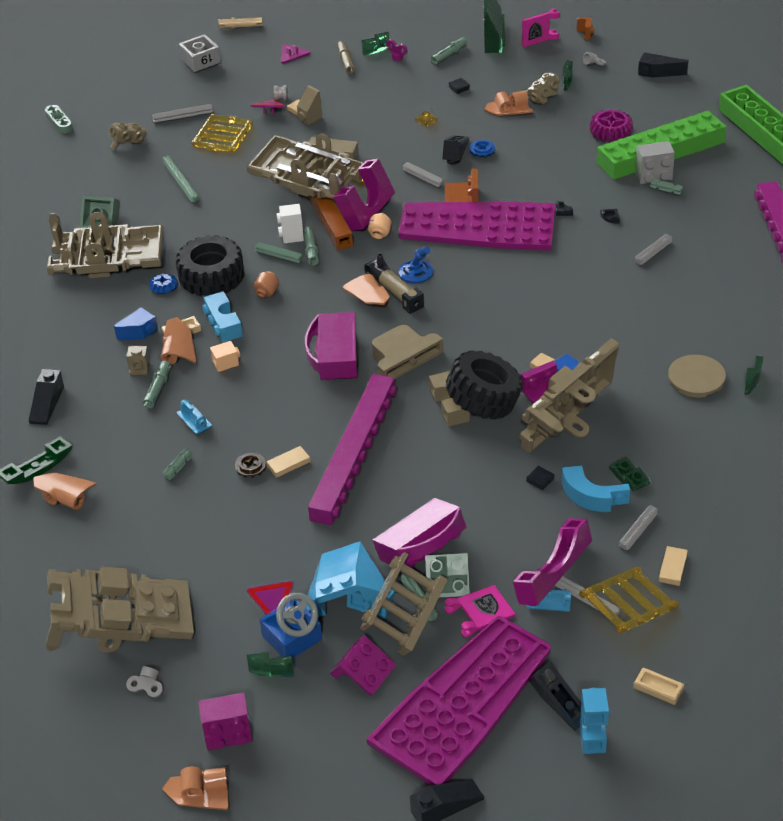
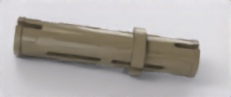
(344, 54)

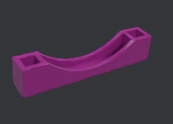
(572, 541)

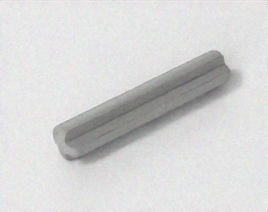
(423, 174)
(653, 249)
(638, 527)

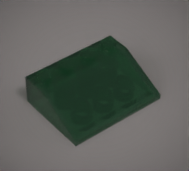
(493, 27)

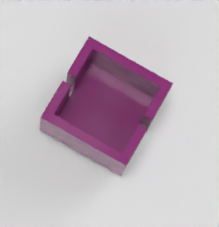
(225, 721)

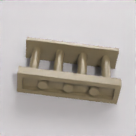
(424, 604)

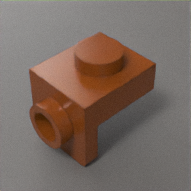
(585, 25)

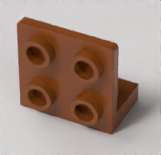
(463, 191)

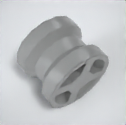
(280, 93)

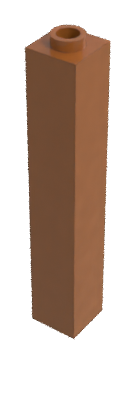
(333, 222)

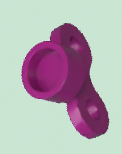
(397, 52)

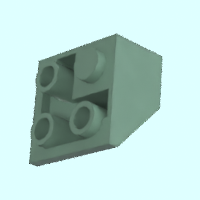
(452, 567)

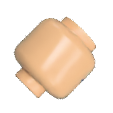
(379, 226)

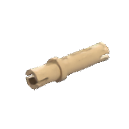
(243, 22)

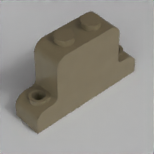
(404, 350)

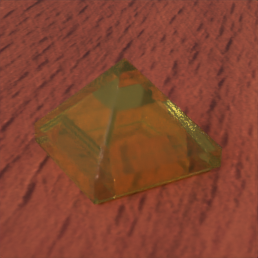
(426, 118)

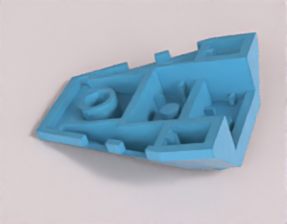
(343, 573)

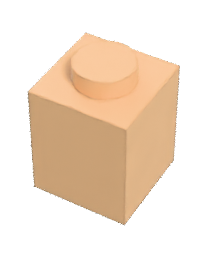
(225, 356)

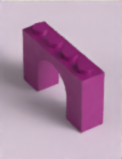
(378, 193)

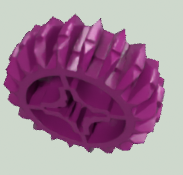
(611, 125)

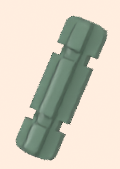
(666, 186)
(177, 464)

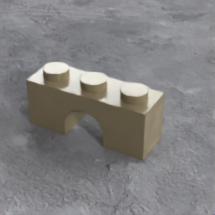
(451, 412)

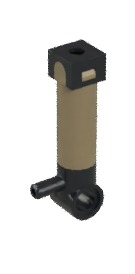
(411, 298)

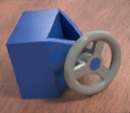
(291, 626)

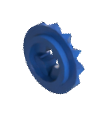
(482, 148)
(169, 283)

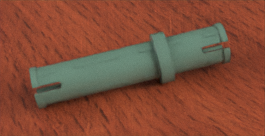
(453, 48)
(311, 249)
(159, 379)

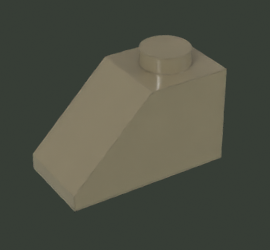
(309, 106)

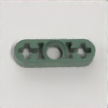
(58, 119)

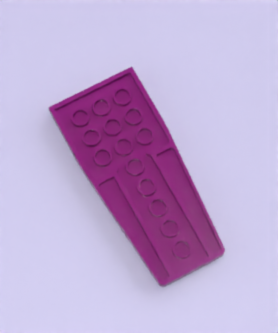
(480, 224)
(460, 702)

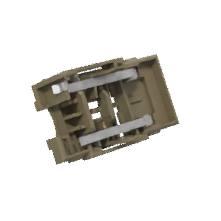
(286, 163)

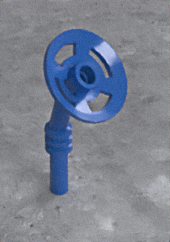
(416, 269)

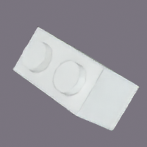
(291, 223)

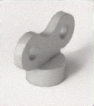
(589, 58)
(146, 682)

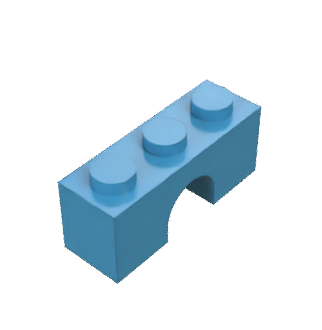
(224, 323)
(593, 720)

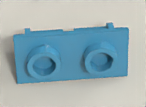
(193, 417)
(556, 600)

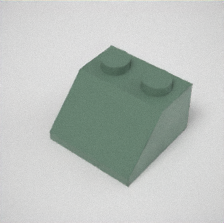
(105, 205)

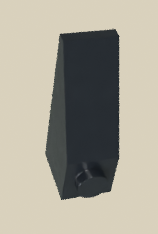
(661, 66)
(454, 148)
(46, 395)
(557, 695)
(444, 800)

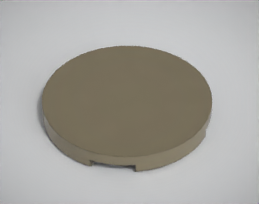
(696, 375)

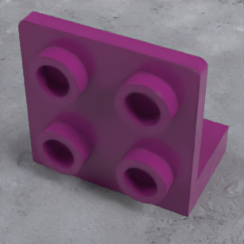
(537, 380)
(365, 665)

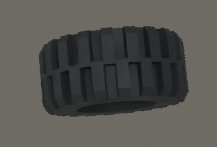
(210, 265)
(484, 384)

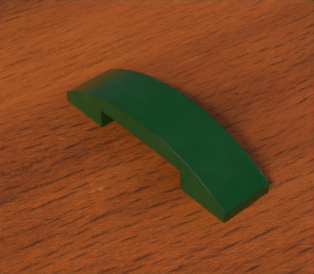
(38, 465)

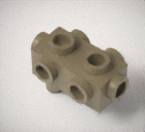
(543, 88)
(127, 133)

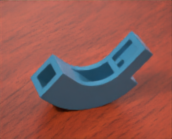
(592, 496)

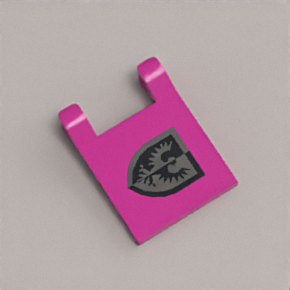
(537, 28)
(480, 608)

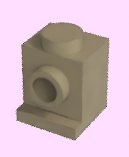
(138, 360)

